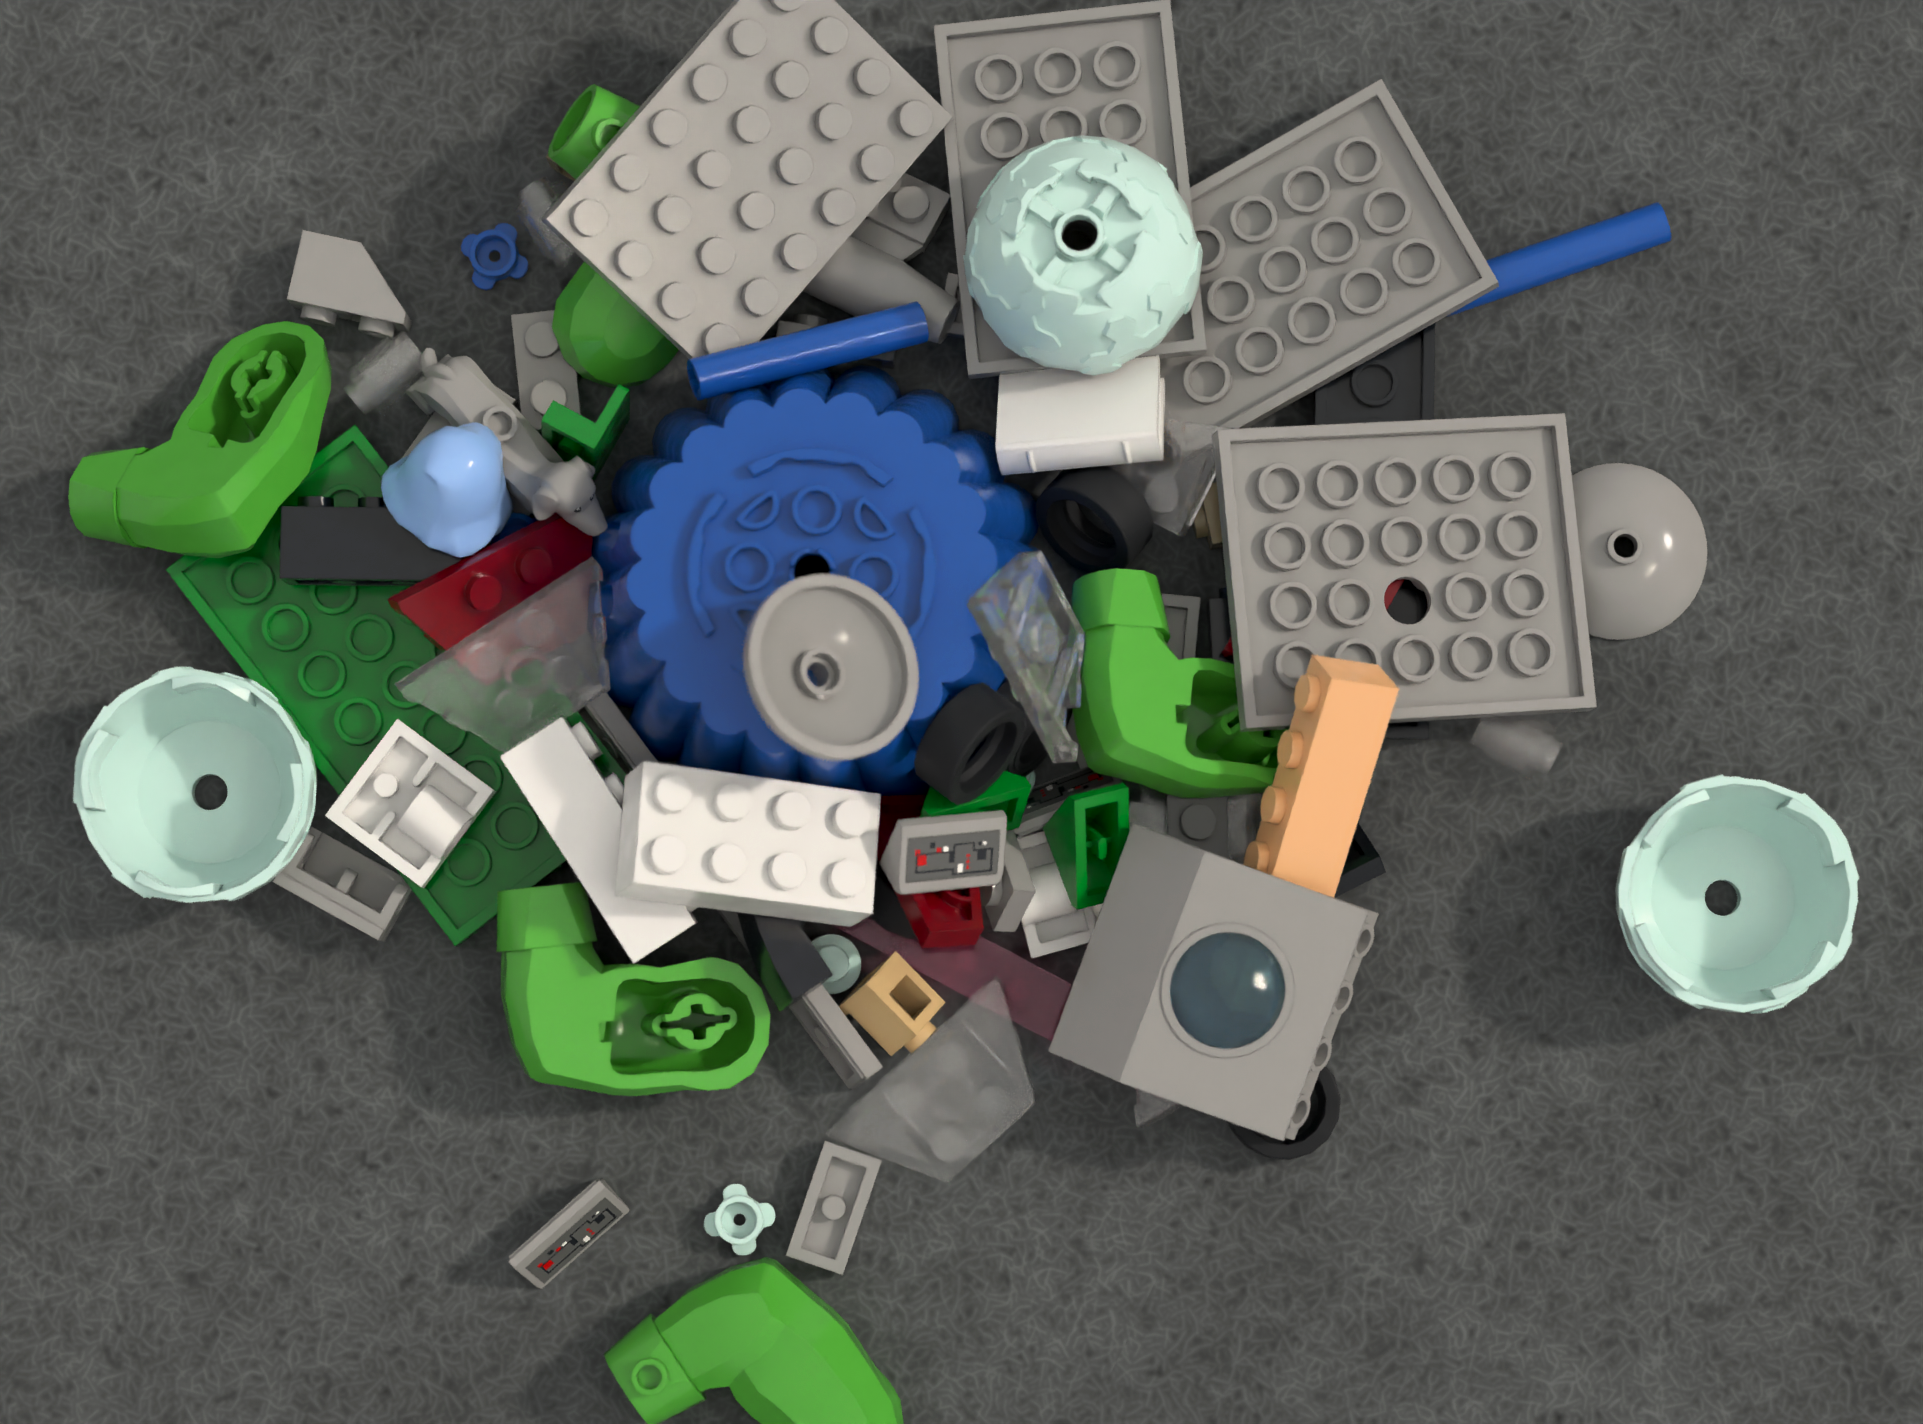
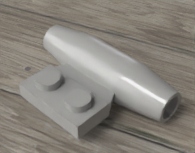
(871, 265)

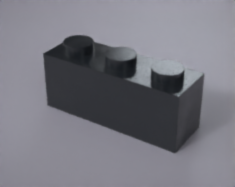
(352, 546)

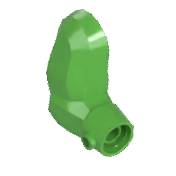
(591, 320)
(229, 456)
(1157, 714)
(619, 1023)
(765, 1340)

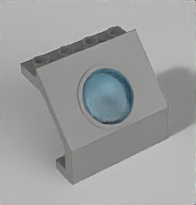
(1213, 984)

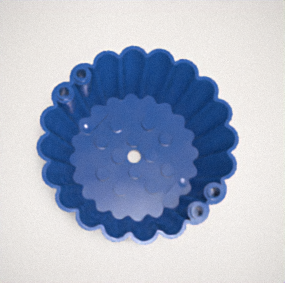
(751, 490)

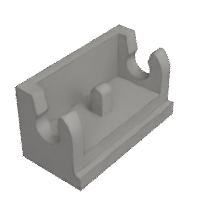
(346, 884)

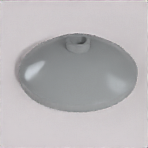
(1669, 557)
(855, 650)

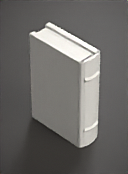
(1080, 419)

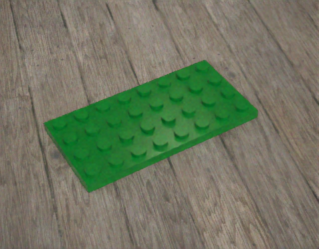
(335, 672)

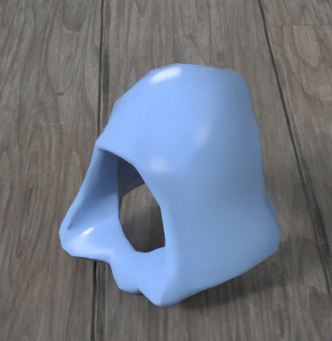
(451, 489)

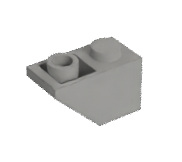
(342, 281)

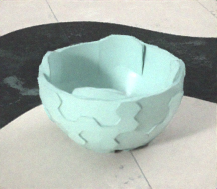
(1092, 304)
(141, 779)
(1790, 886)

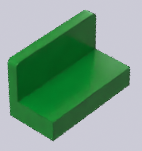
(577, 436)

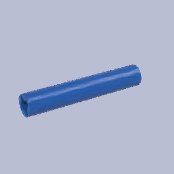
(1576, 252)
(807, 350)

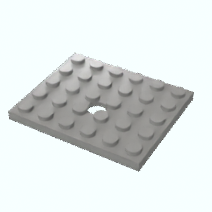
(1454, 505)

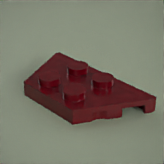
(492, 580)

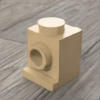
(894, 1005)

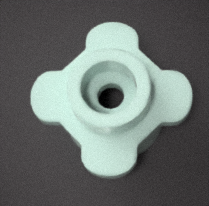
(740, 1236)

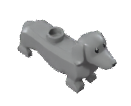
(532, 468)

